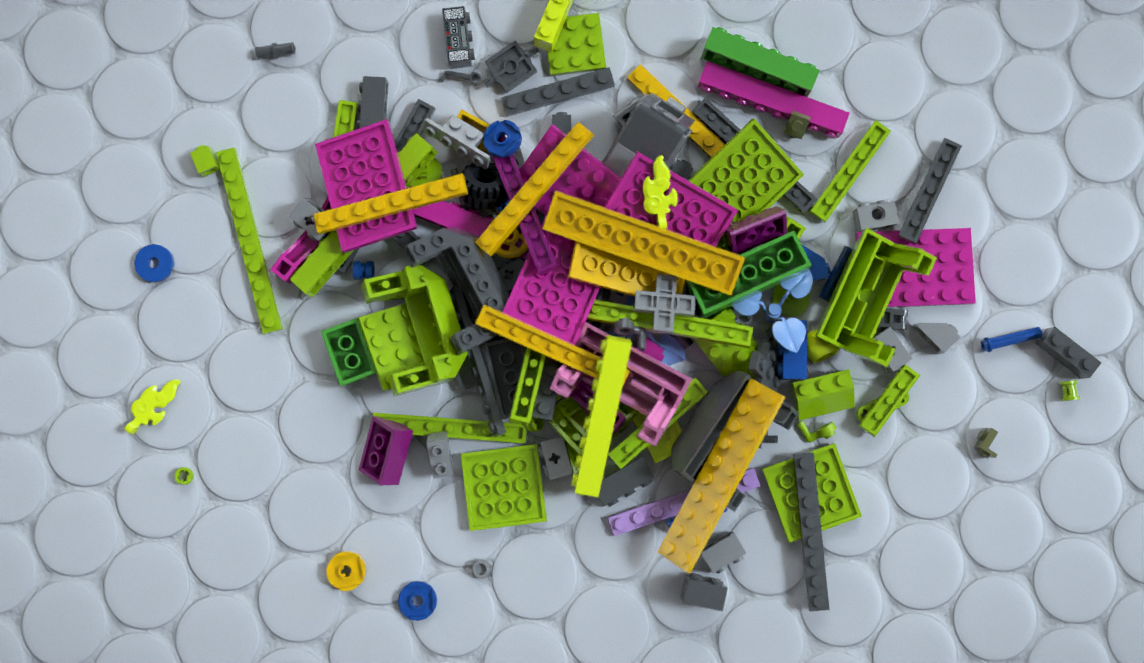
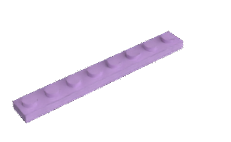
(666, 507)

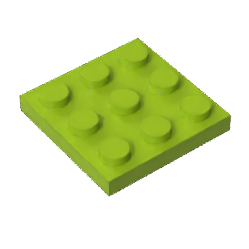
(578, 46)

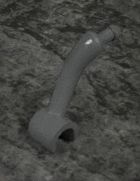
(461, 76)

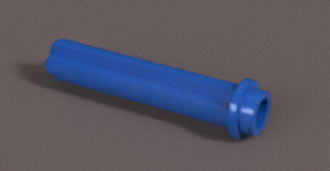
(989, 344)

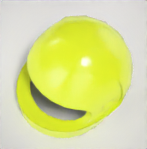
(819, 350)

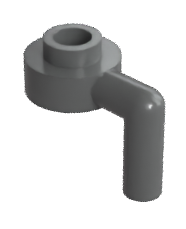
(626, 327)

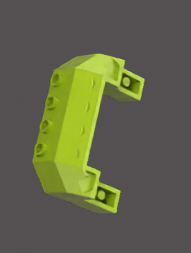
(432, 321)

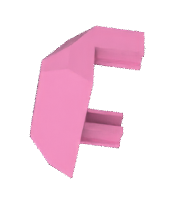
(649, 388)

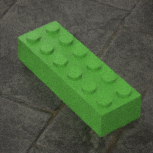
(759, 62)
(761, 270)

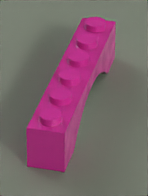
(296, 255)

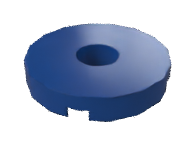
(505, 148)
(143, 260)
(417, 612)

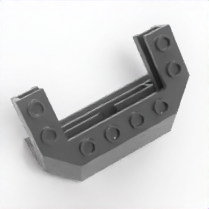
(471, 270)
(707, 423)

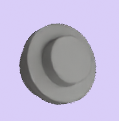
(481, 568)

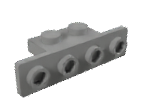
(459, 137)

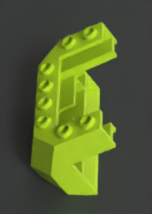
(865, 292)

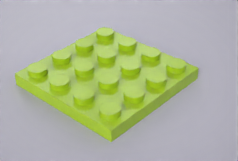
(391, 342)
(503, 487)
(834, 490)

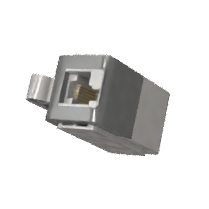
(653, 130)

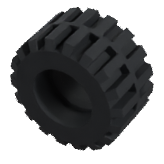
(483, 187)

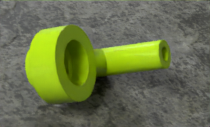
(824, 431)

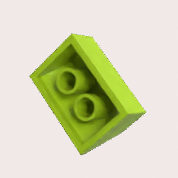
(823, 394)

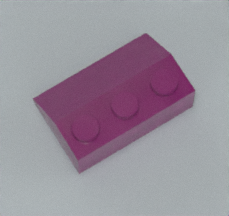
(756, 230)
(385, 451)

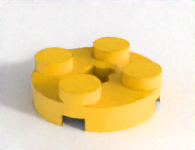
(339, 579)

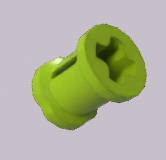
(1069, 390)

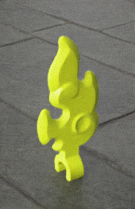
(653, 190)
(144, 407)

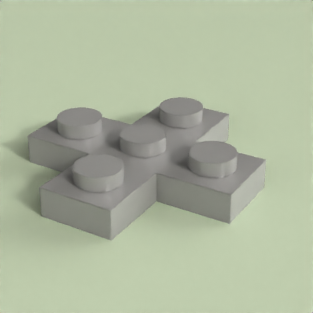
(664, 303)

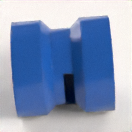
(363, 270)

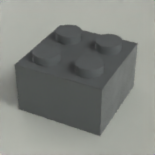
(704, 592)

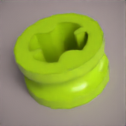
(535, 425)
(178, 474)

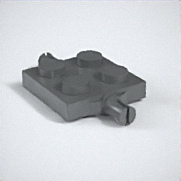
(511, 66)

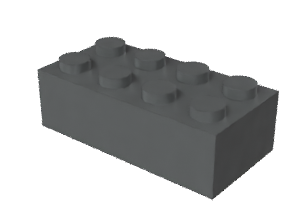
(504, 364)

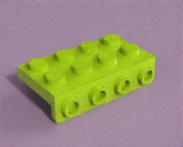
(728, 357)

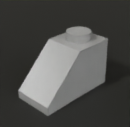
(937, 335)

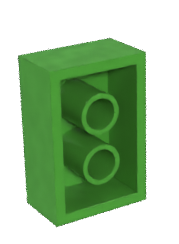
(348, 352)

